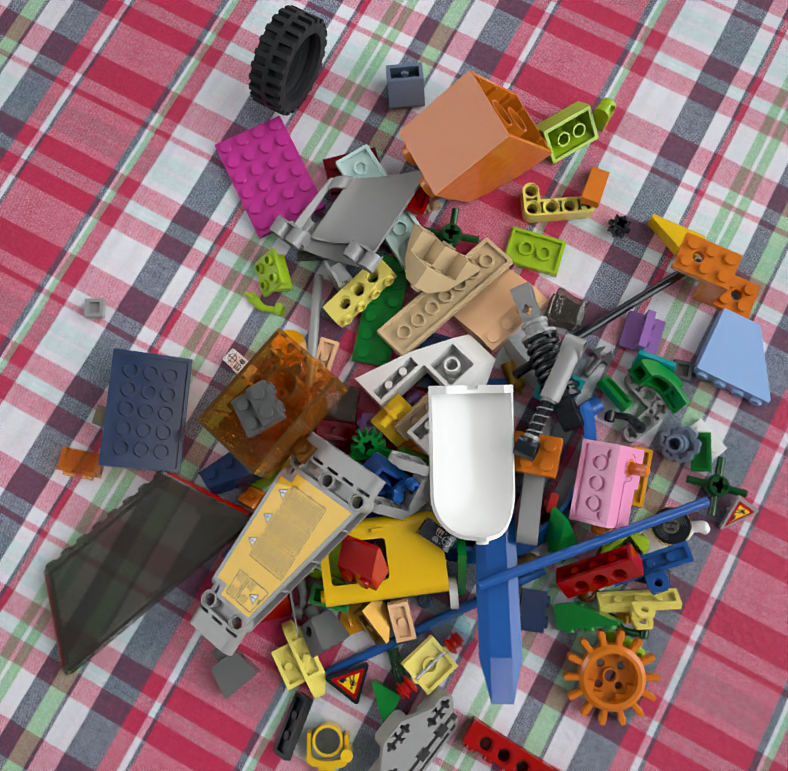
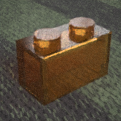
(79, 462)

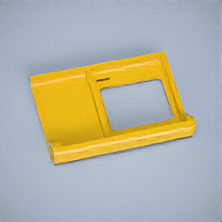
(413, 562)

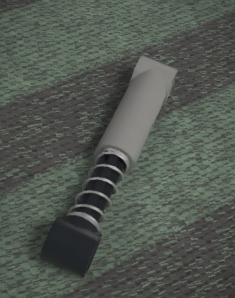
(570, 352)

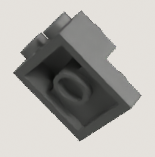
(259, 408)

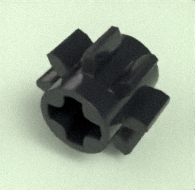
(622, 222)

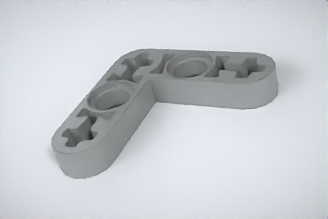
(649, 405)

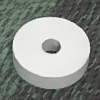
(453, 592)

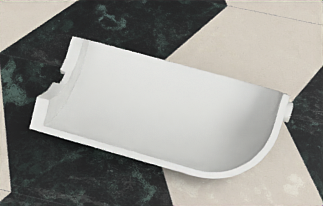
(472, 459)

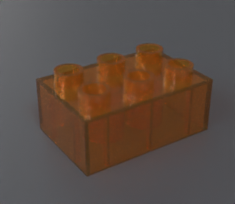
(301, 385)

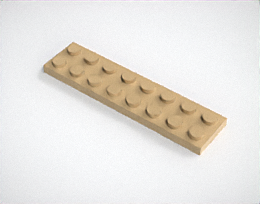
(430, 311)

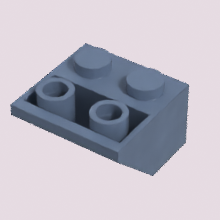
(405, 85)

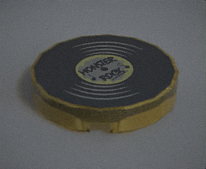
(672, 531)

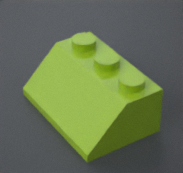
(568, 130)

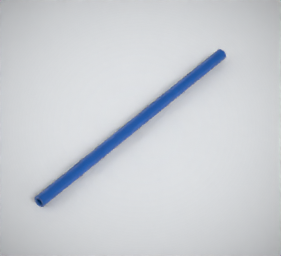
(592, 543)
(419, 628)

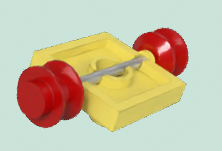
(429, 664)

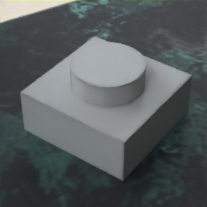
(94, 308)

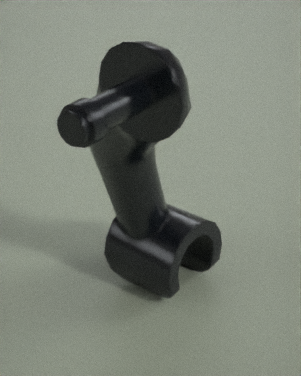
(637, 425)

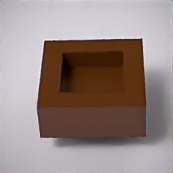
(303, 449)

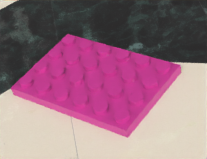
(268, 174)

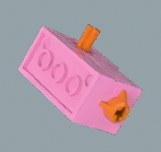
(606, 484)

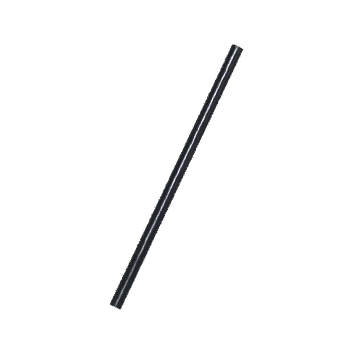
(615, 313)

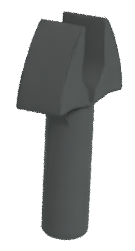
(597, 361)

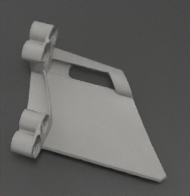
(354, 222)

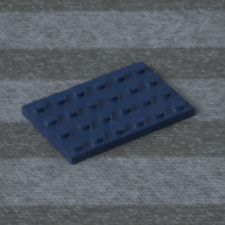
(145, 411)

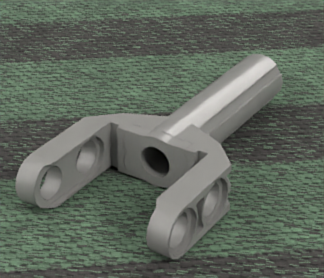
(412, 500)

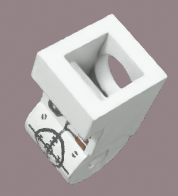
(235, 360)

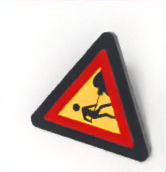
(349, 681)

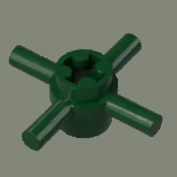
(453, 228)
(723, 488)

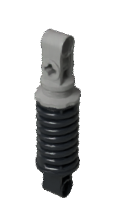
(543, 351)

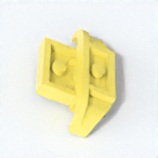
(297, 664)

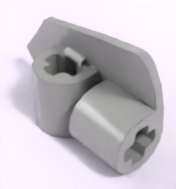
(338, 275)

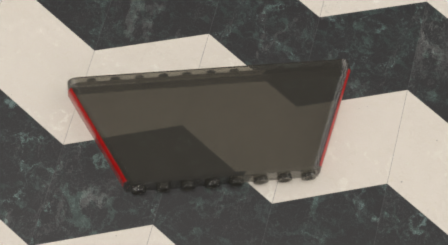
(134, 562)

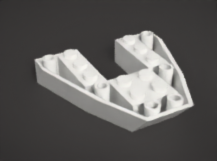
(447, 362)

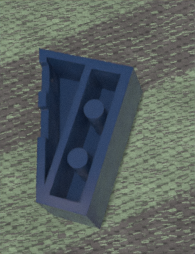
(227, 475)

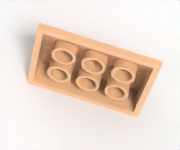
(493, 313)

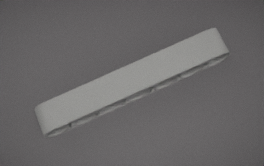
(531, 503)

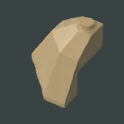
(435, 264)

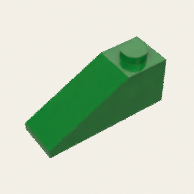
(559, 532)

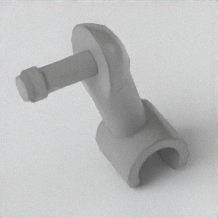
(299, 610)

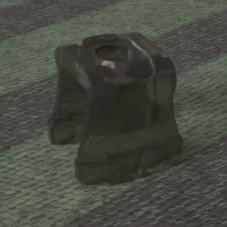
(566, 311)
(346, 407)

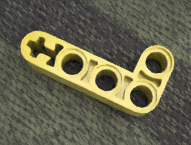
(579, 210)

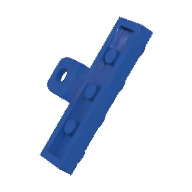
(658, 562)

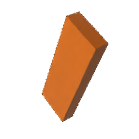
(594, 187)

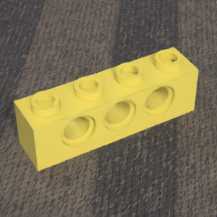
(350, 292)

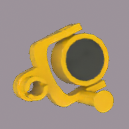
(328, 742)

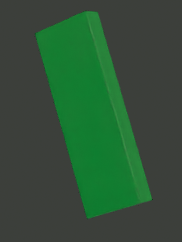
(461, 566)

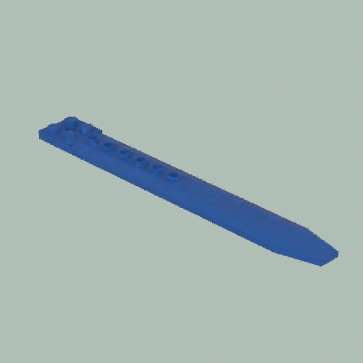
(499, 614)

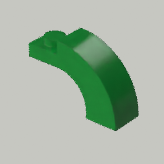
(662, 380)

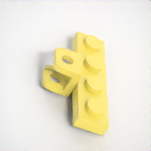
(639, 603)

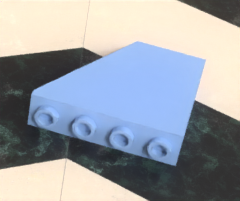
(735, 358)

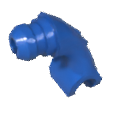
(396, 493)

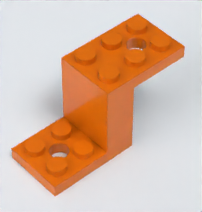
(715, 275)

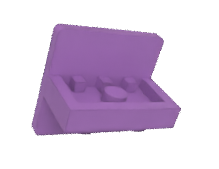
(642, 332)

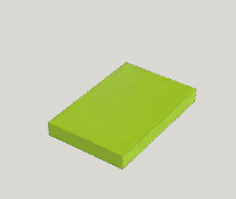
(535, 251)

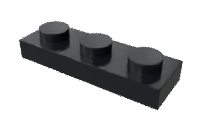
(293, 726)

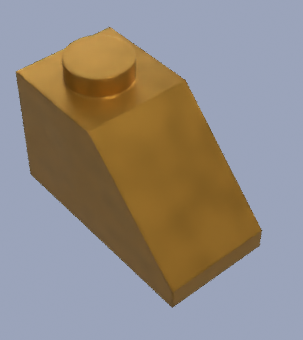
(375, 620)

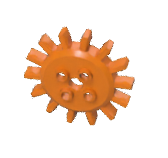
(606, 695)

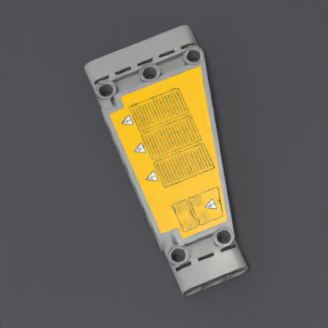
(285, 541)

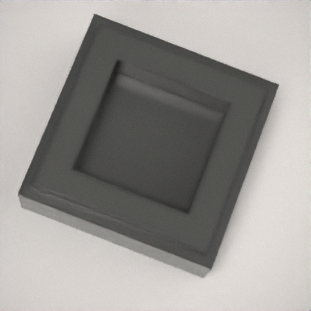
(683, 370)

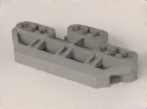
(413, 734)

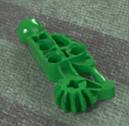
(378, 444)

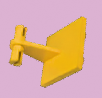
(389, 416)

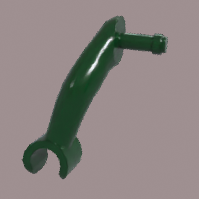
(642, 634)

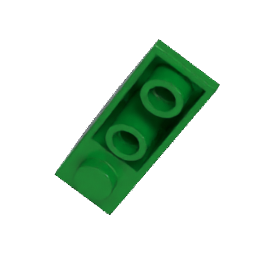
(577, 615)

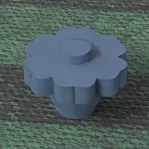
(680, 442)

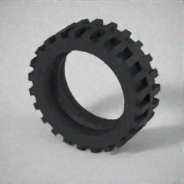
(287, 59)

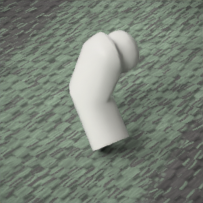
(699, 526)

